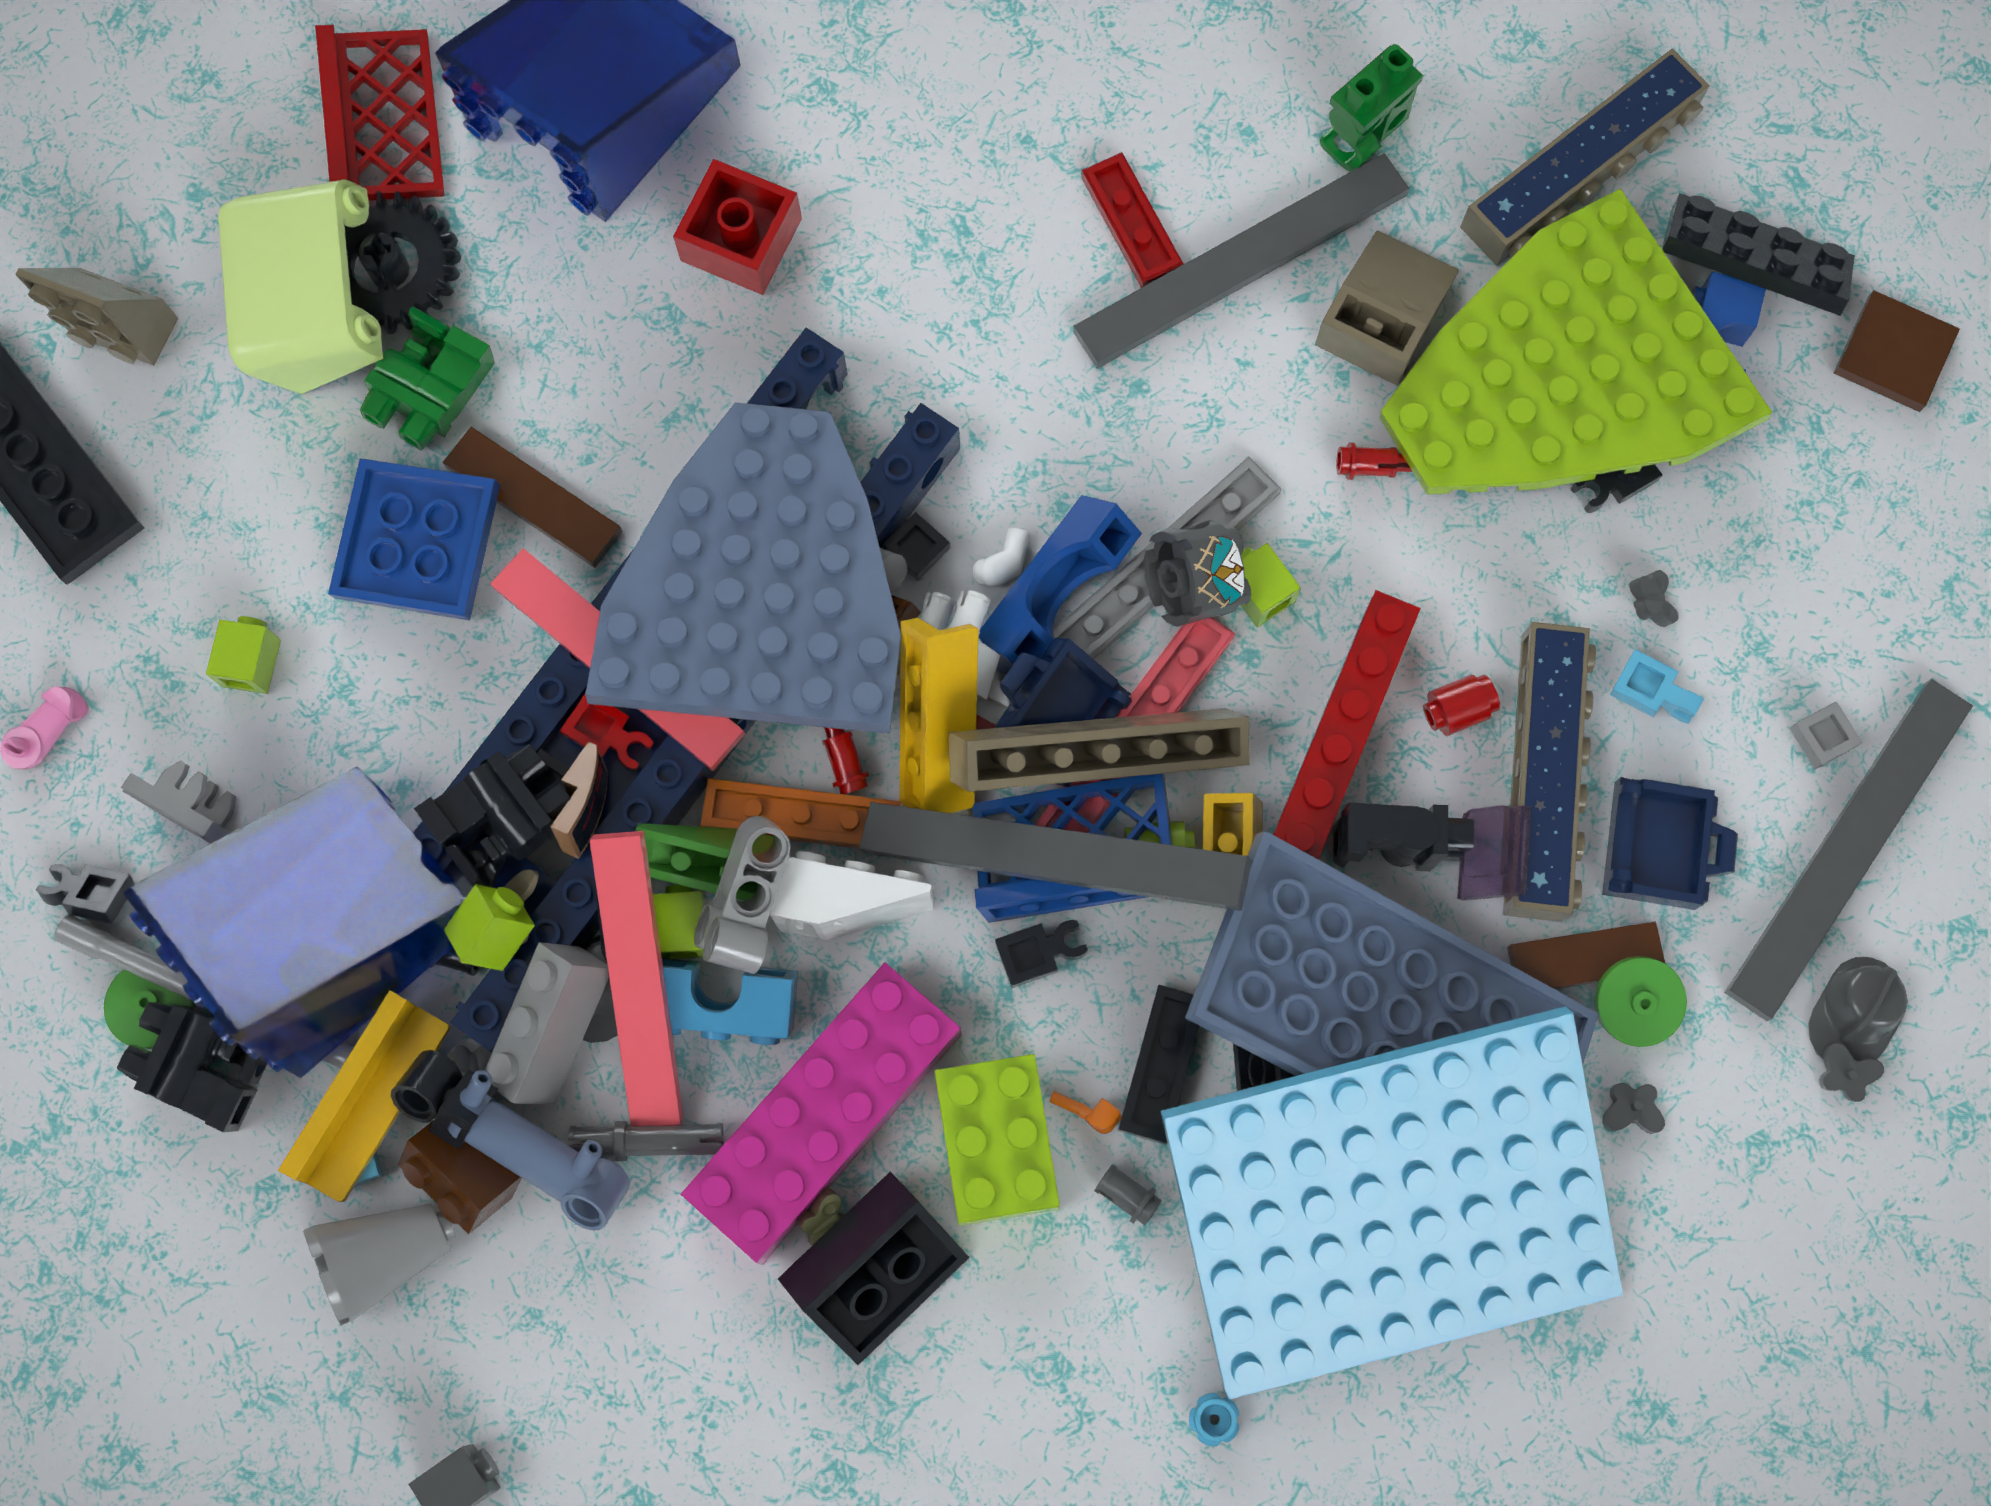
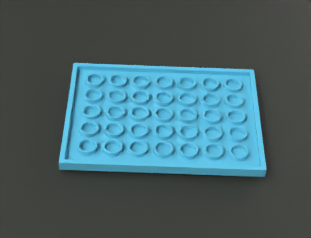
(1394, 1202)

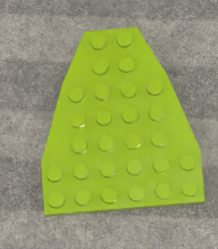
(1572, 367)

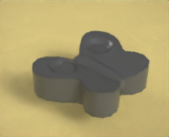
(1650, 599)
(1848, 1074)
(1633, 1107)

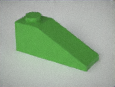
(695, 855)

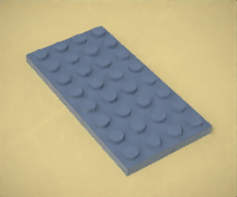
(1343, 974)

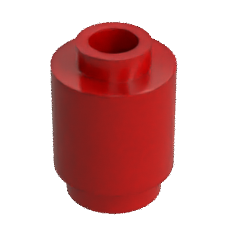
(1461, 704)

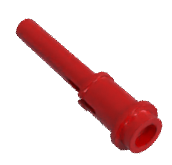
(1369, 461)
(844, 761)

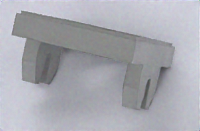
(188, 805)

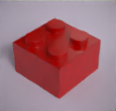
(738, 226)

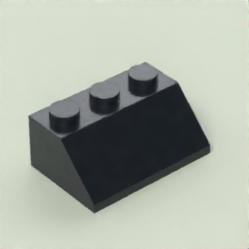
(873, 1268)

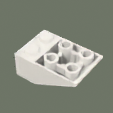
(838, 900)

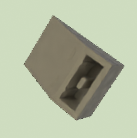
(1385, 307)
(102, 311)

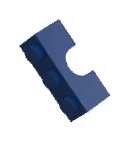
(1730, 306)

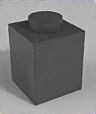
(458, 1480)

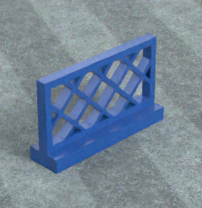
(1032, 897)

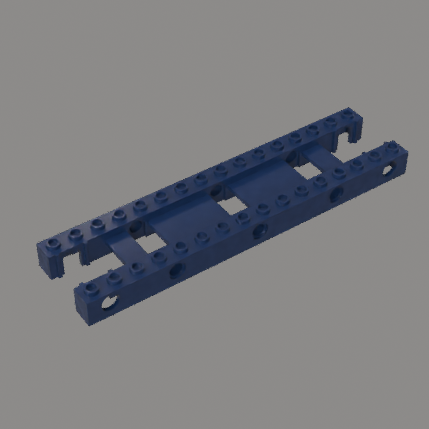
(667, 774)

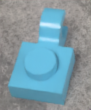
(1649, 684)

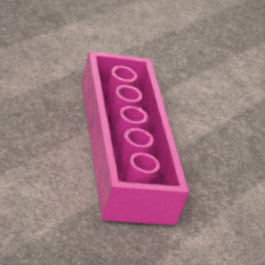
(822, 1113)

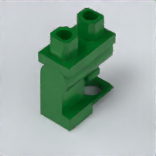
(1371, 106)
(424, 395)

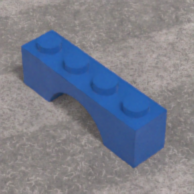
(1084, 544)

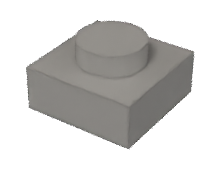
(1825, 735)

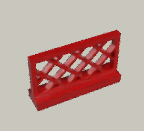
(339, 109)

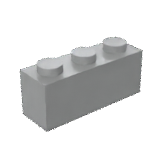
(547, 1023)

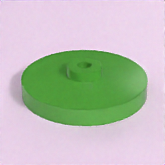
(1640, 1001)
(126, 1003)

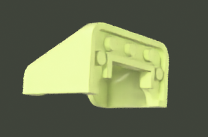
(291, 285)

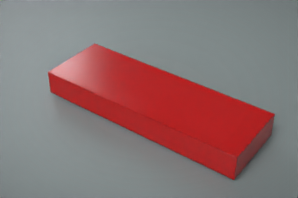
(1131, 219)

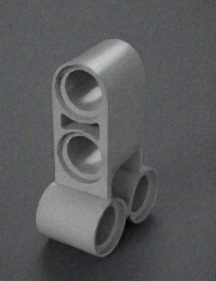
(733, 929)

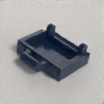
(1061, 688)
(1663, 843)

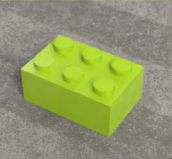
(997, 1140)

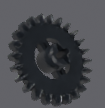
(435, 263)

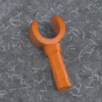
(1102, 1117)

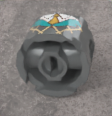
(1196, 572)

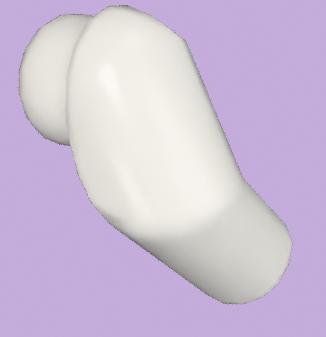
(1005, 564)

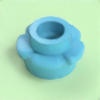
(1200, 1419)

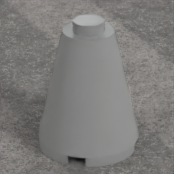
(375, 1255)

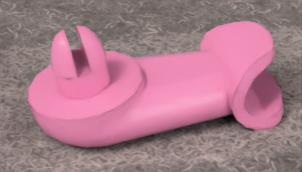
(33, 739)

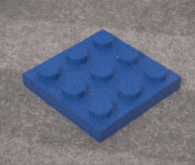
(414, 539)

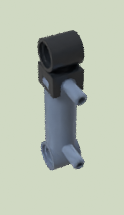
(468, 1113)

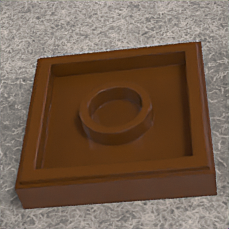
(1896, 351)

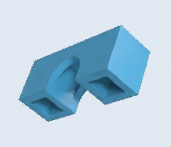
(761, 1011)

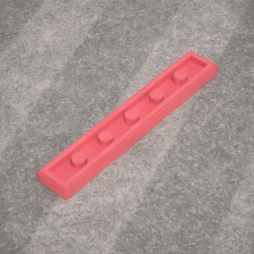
(574, 626)
(1161, 691)
(637, 978)

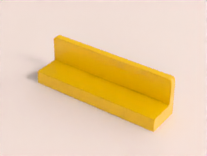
(935, 699)
(359, 1103)

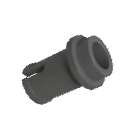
(1128, 1195)

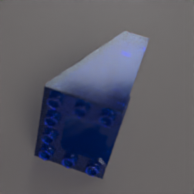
(589, 83)
(301, 920)

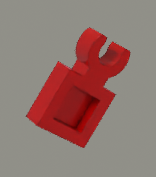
(604, 728)

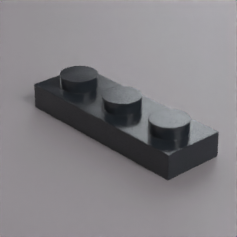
(1160, 1065)

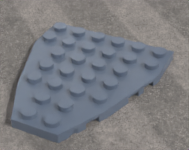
(756, 586)

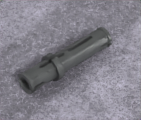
(650, 1140)

